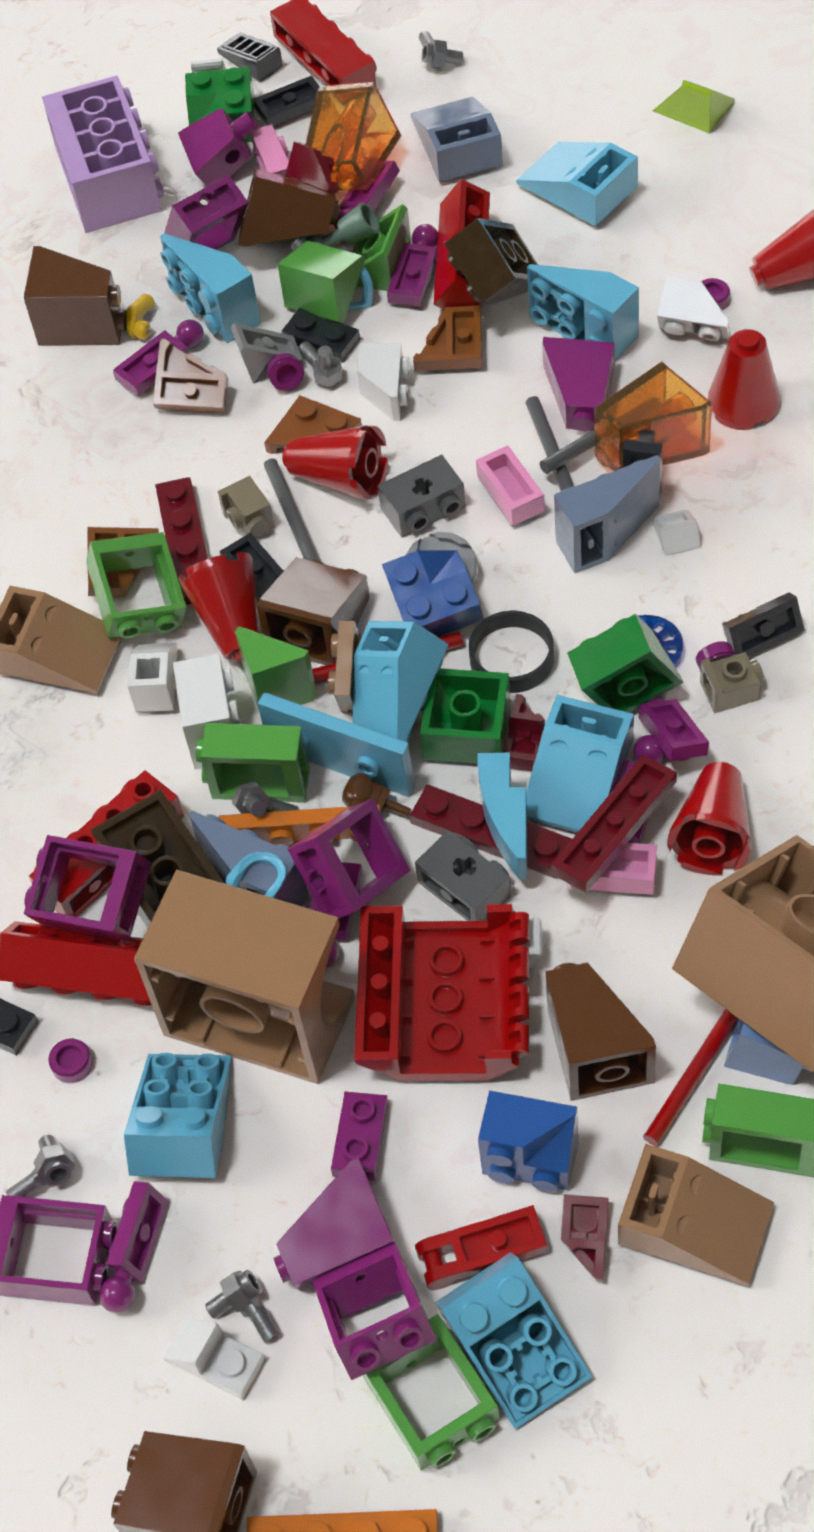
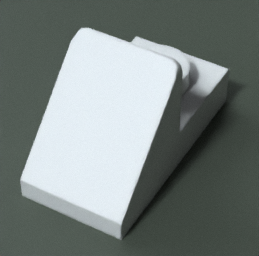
(213, 1357)

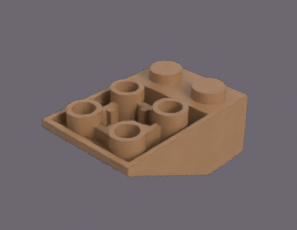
(53, 641)
(693, 1216)

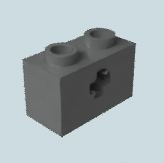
(421, 496)
(462, 877)

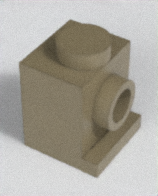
(246, 507)
(731, 681)

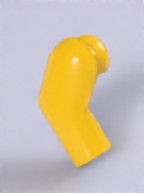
(134, 317)

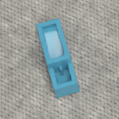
(504, 809)

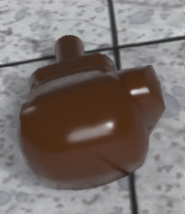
(361, 788)

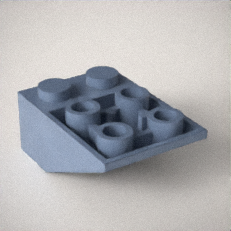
(459, 138)
(605, 512)
(228, 846)

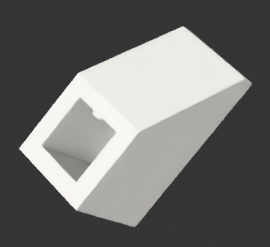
(691, 309)
(382, 375)
(152, 677)

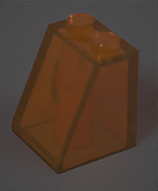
(353, 129)
(659, 403)

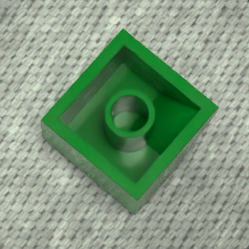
(220, 89)
(624, 666)
(465, 715)

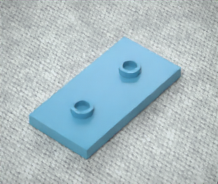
(343, 744)

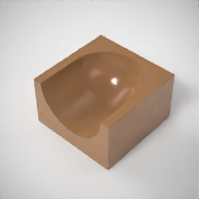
(757, 947)
(244, 976)

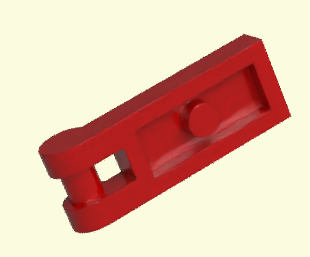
(481, 1246)

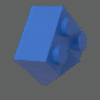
(433, 590)
(528, 1141)

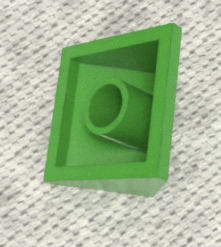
(385, 247)
(320, 279)
(276, 667)

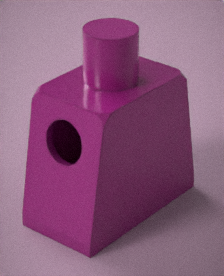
(218, 144)

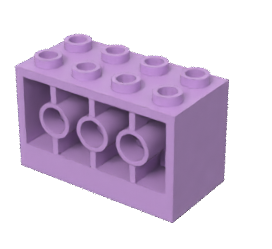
(104, 153)

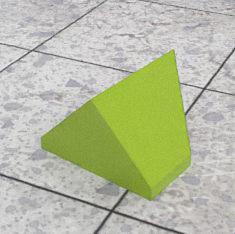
(695, 106)

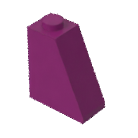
(579, 377)
(334, 1229)

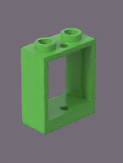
(134, 553)
(254, 753)
(760, 1129)
(472, 1425)

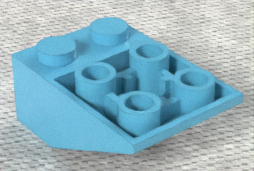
(583, 178)
(211, 285)
(584, 304)
(393, 675)
(577, 762)
(178, 1116)
(513, 1339)

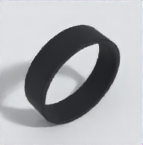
(515, 619)

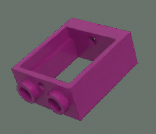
(212, 223)
(317, 856)
(123, 895)
(18, 1211)
(344, 1295)

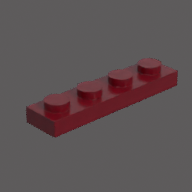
(181, 525)
(445, 811)
(613, 823)

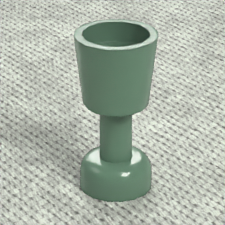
(352, 227)

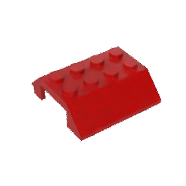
(442, 995)

